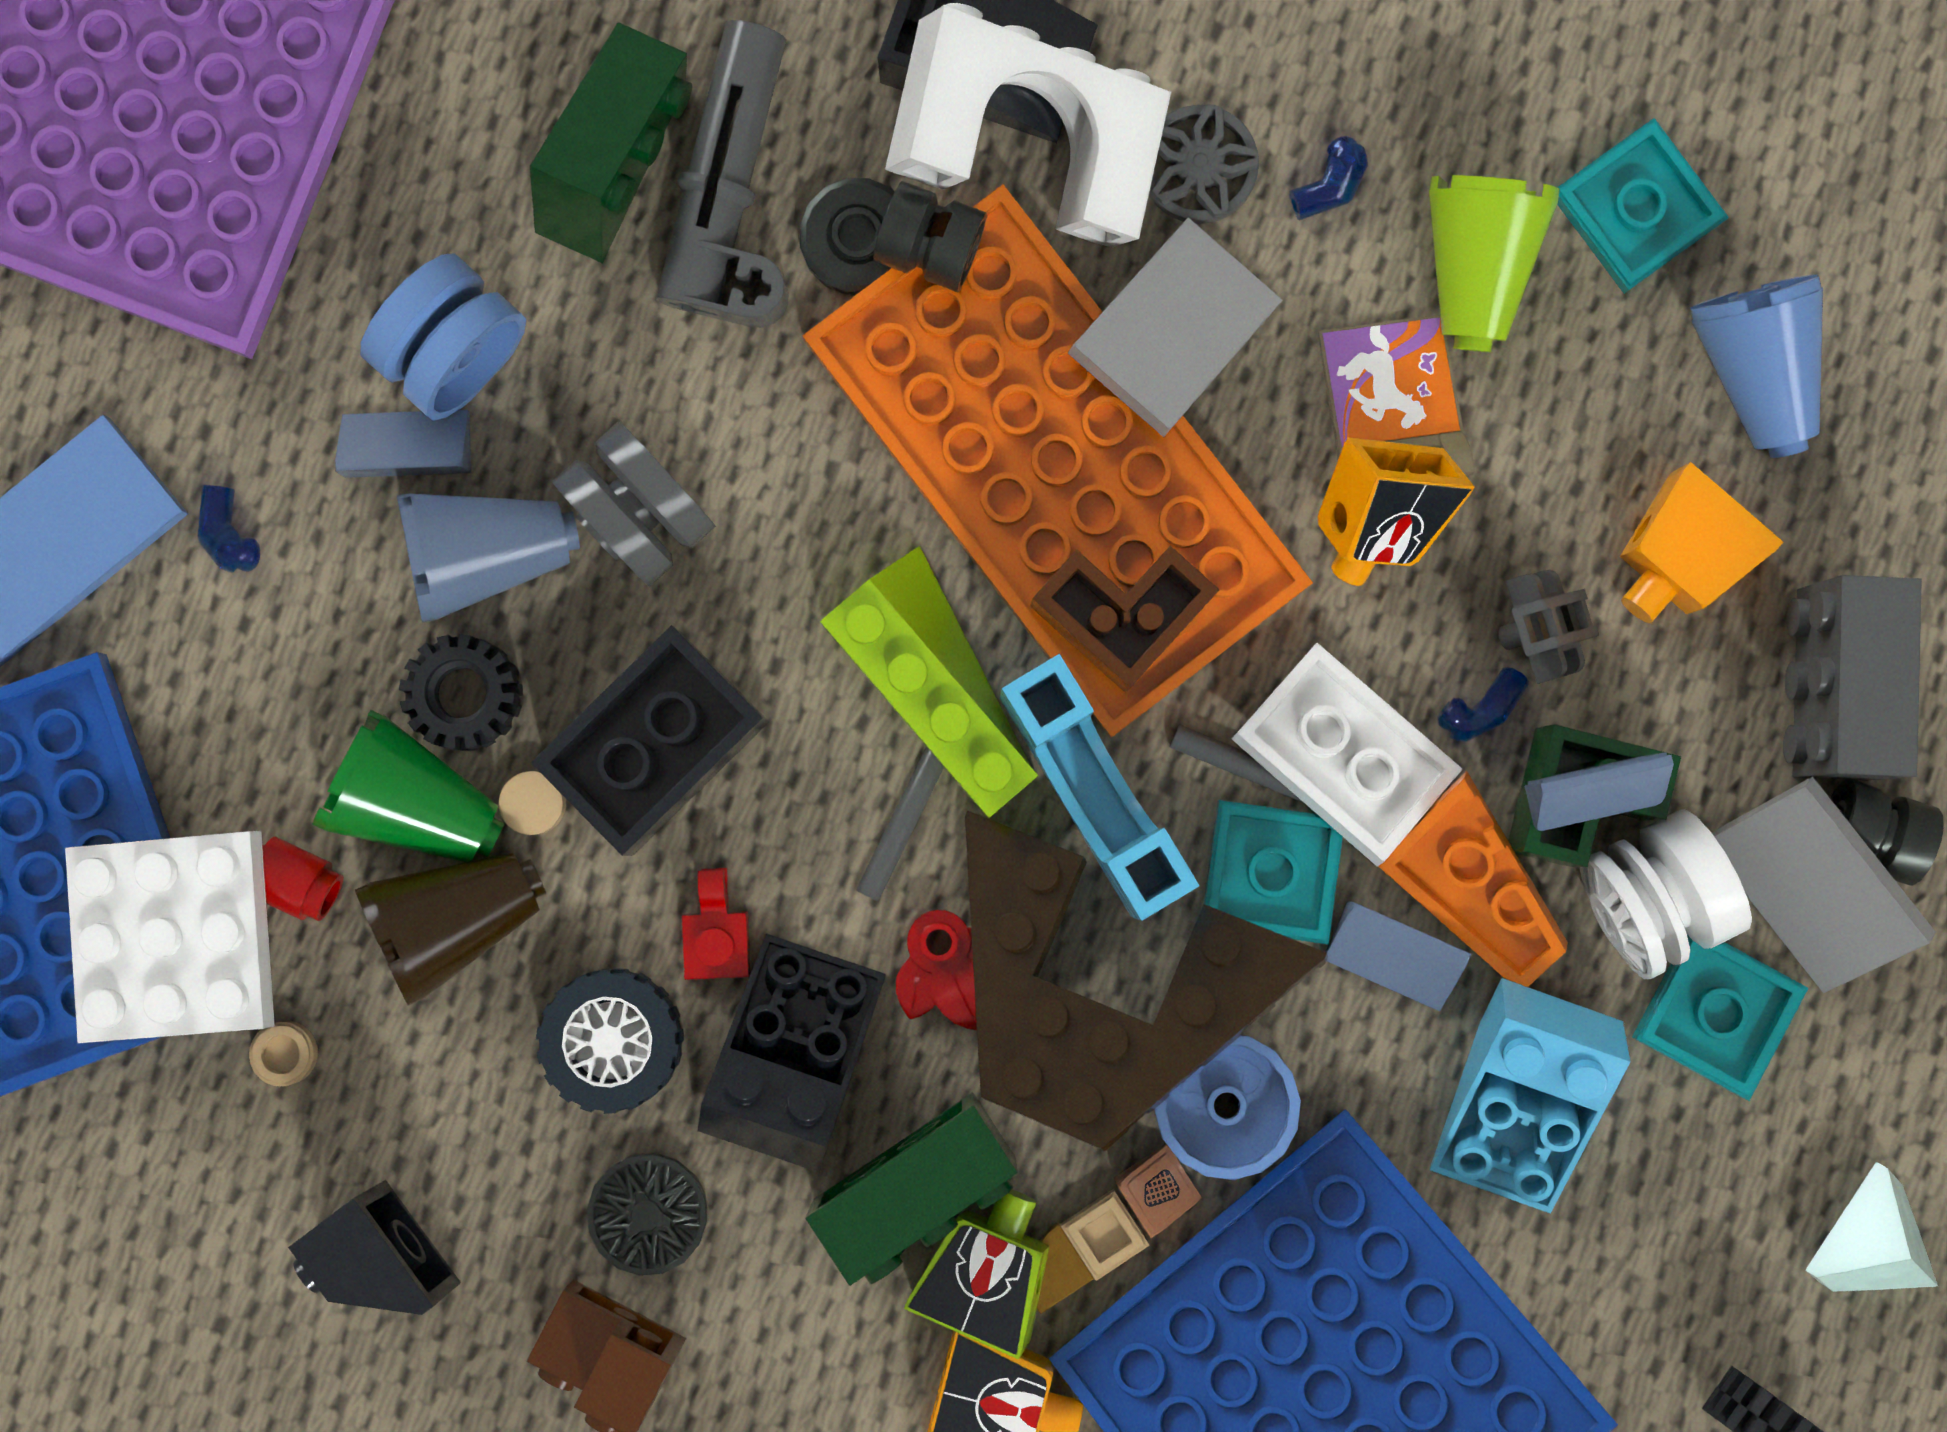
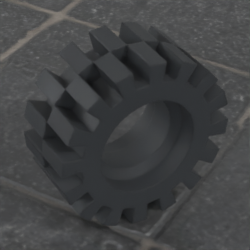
(425, 680)
(1750, 1408)

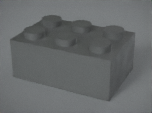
(1855, 678)

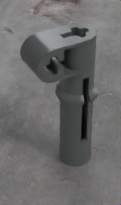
(701, 256)

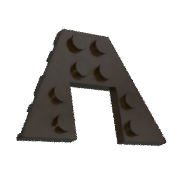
(1073, 1057)

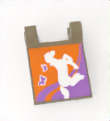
(1394, 386)

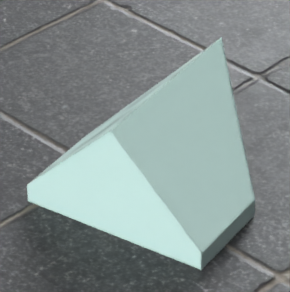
(1874, 1241)

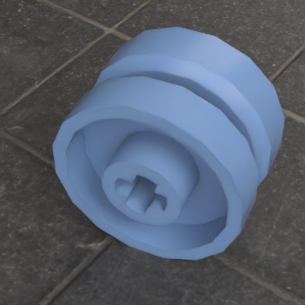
(442, 336)
(1250, 1138)

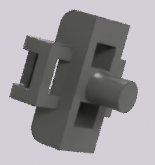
(1548, 624)

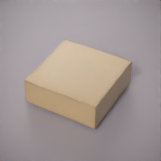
(1104, 1234)

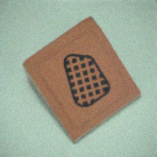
(1158, 1190)

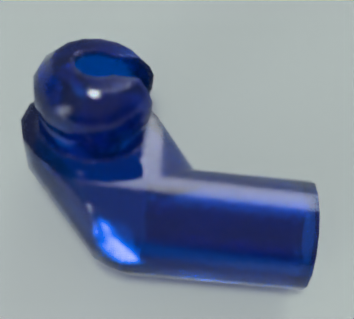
(1339, 183)
(219, 536)
(1487, 714)

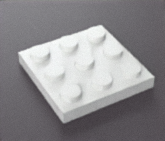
(169, 937)

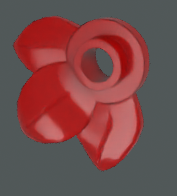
(939, 978)

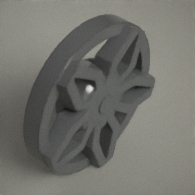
(1202, 164)

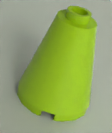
(1485, 252)

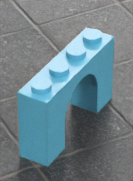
(1124, 840)

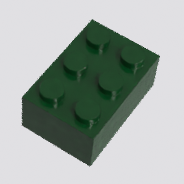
(913, 1191)

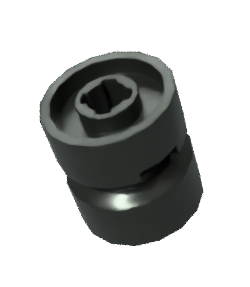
(907, 230)
(1898, 832)

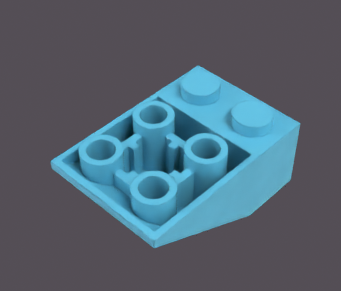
(1530, 1095)

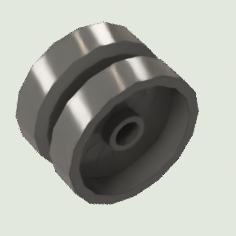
(632, 505)

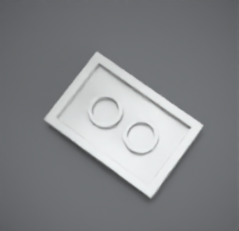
(1347, 754)

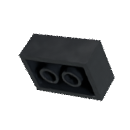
(650, 742)

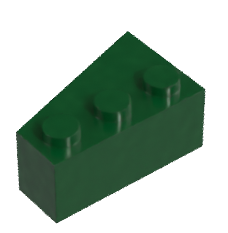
(607, 141)

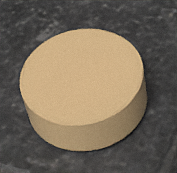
(531, 804)
(283, 1053)

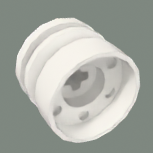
(1666, 892)

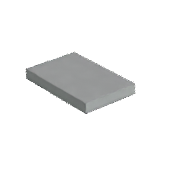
(1175, 326)
(1821, 886)

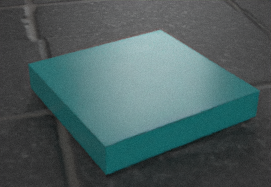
(1639, 205)
(1274, 869)
(1721, 1016)

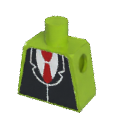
(986, 1277)

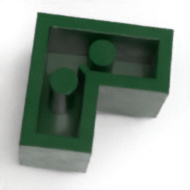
(1566, 750)

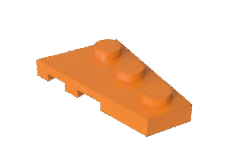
(1476, 885)

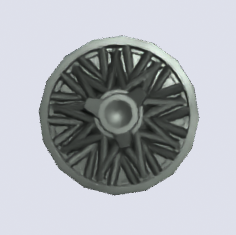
(845, 257)
(647, 1214)

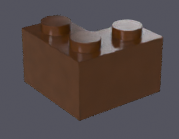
(1118, 629)
(607, 1354)

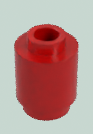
(299, 880)

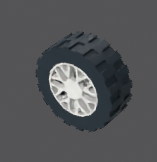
(610, 1040)

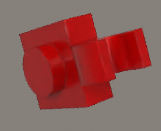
(715, 938)

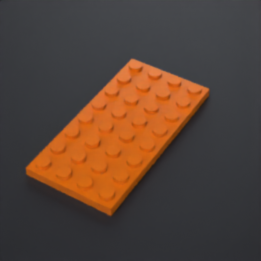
(1042, 457)

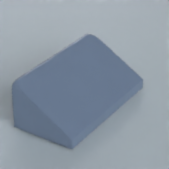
(403, 444)
(1599, 791)
(1396, 955)

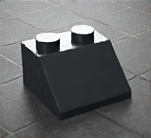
(373, 1257)

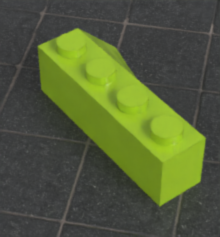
(924, 667)

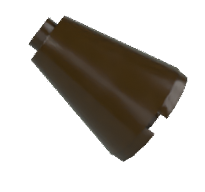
(447, 917)

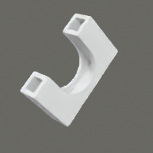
(1108, 114)

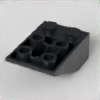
(1010, 103)
(790, 1053)

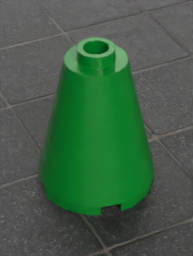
(407, 797)

